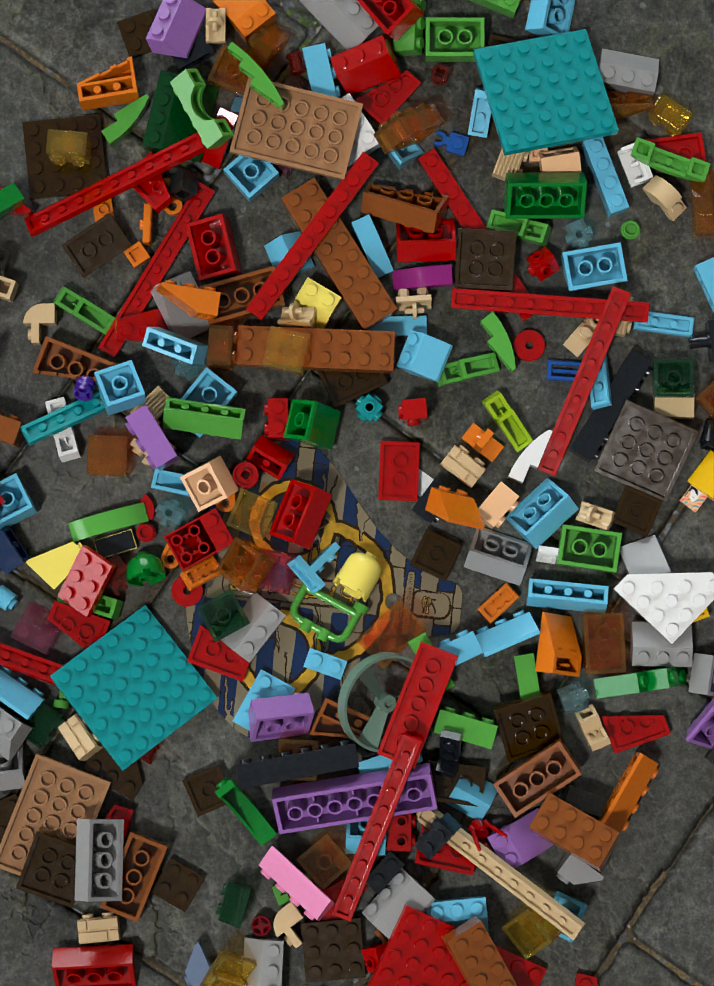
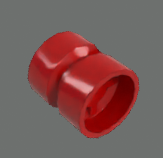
(246, 475)

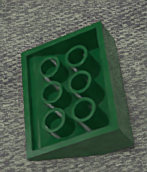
(167, 118)

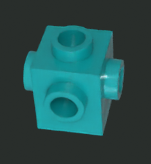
(365, 415)

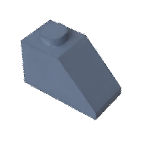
(197, 966)

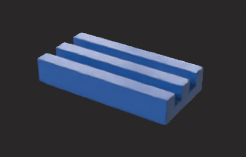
(562, 371)

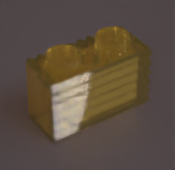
(670, 115)

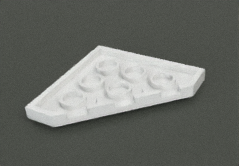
(668, 599)

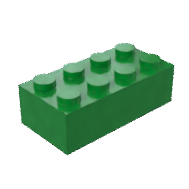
(545, 195)

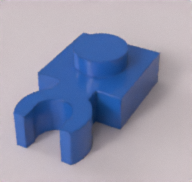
(455, 144)

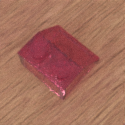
(280, 575)
(36, 630)

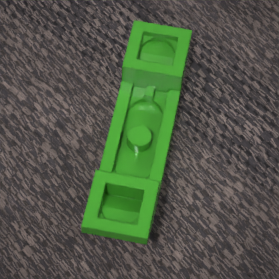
(669, 162)
(108, 521)

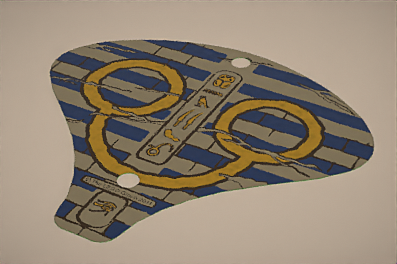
(284, 654)

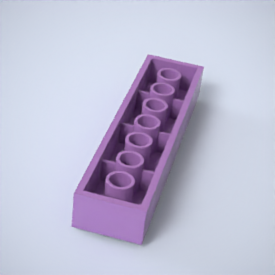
(348, 799)

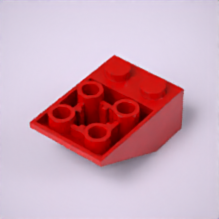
(199, 539)

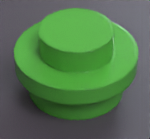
(630, 230)

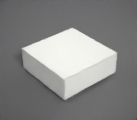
(547, 554)

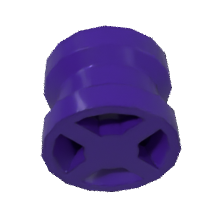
(84, 388)

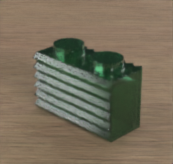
(43, 724)

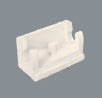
(635, 171)

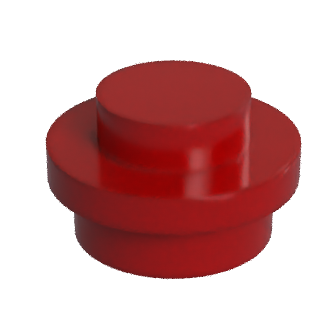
(146, 532)

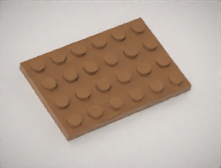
(308, 135)
(51, 804)

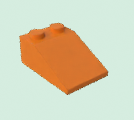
(247, 15)
(454, 507)

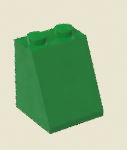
(312, 424)

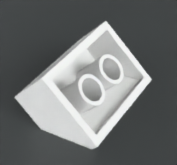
(364, 137)

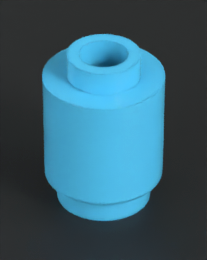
(8, 599)

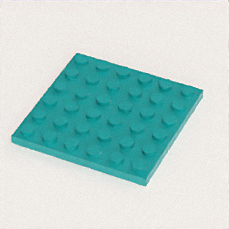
(545, 92)
(133, 687)

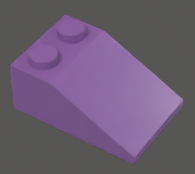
(520, 842)

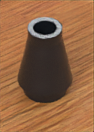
(707, 437)

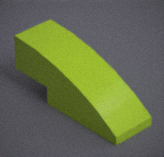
(507, 420)

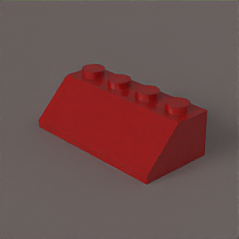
(94, 966)

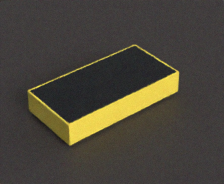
(115, 544)

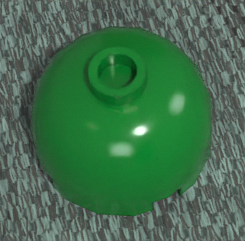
(145, 568)

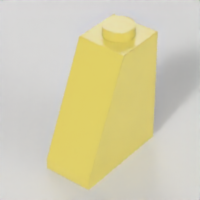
(55, 564)

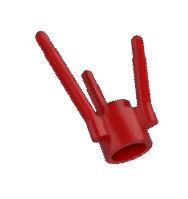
(479, 830)

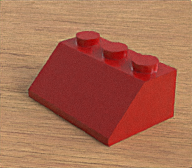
(366, 65)
(417, 245)
(213, 248)
(300, 514)

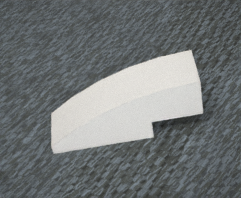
(66, 439)
(530, 457)

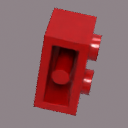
(413, 411)
(277, 413)
(270, 457)
(399, 833)

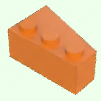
(110, 87)

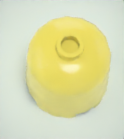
(359, 575)

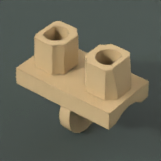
(216, 25)
(413, 304)
(297, 316)
(595, 516)

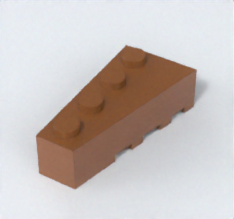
(405, 207)
(68, 361)

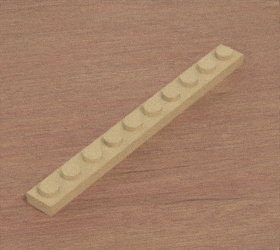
(510, 878)

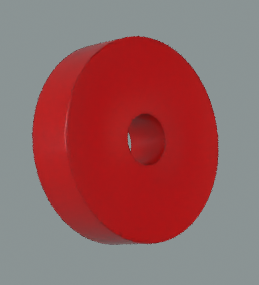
(532, 337)
(185, 600)

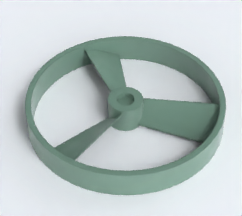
(383, 701)

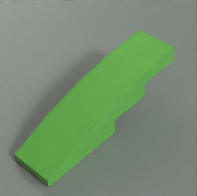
(260, 82)
(526, 675)

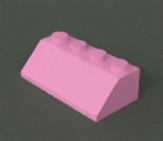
(294, 882)

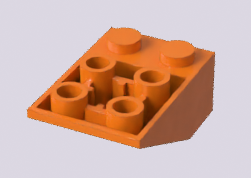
(193, 301)
(558, 646)

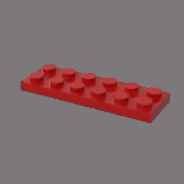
(419, 698)

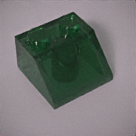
(673, 378)
(223, 615)
(234, 903)

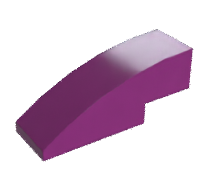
(422, 277)

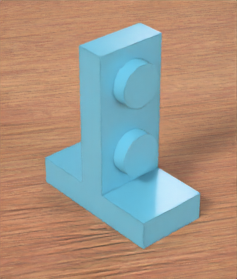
(480, 114)
(309, 573)

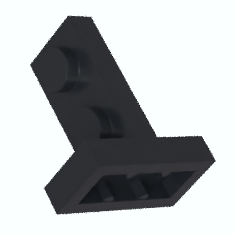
(449, 754)

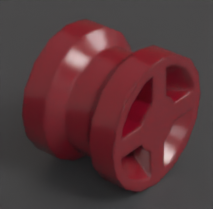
(259, 927)

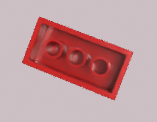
(393, 15)

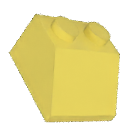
(317, 296)

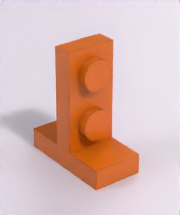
(482, 442)

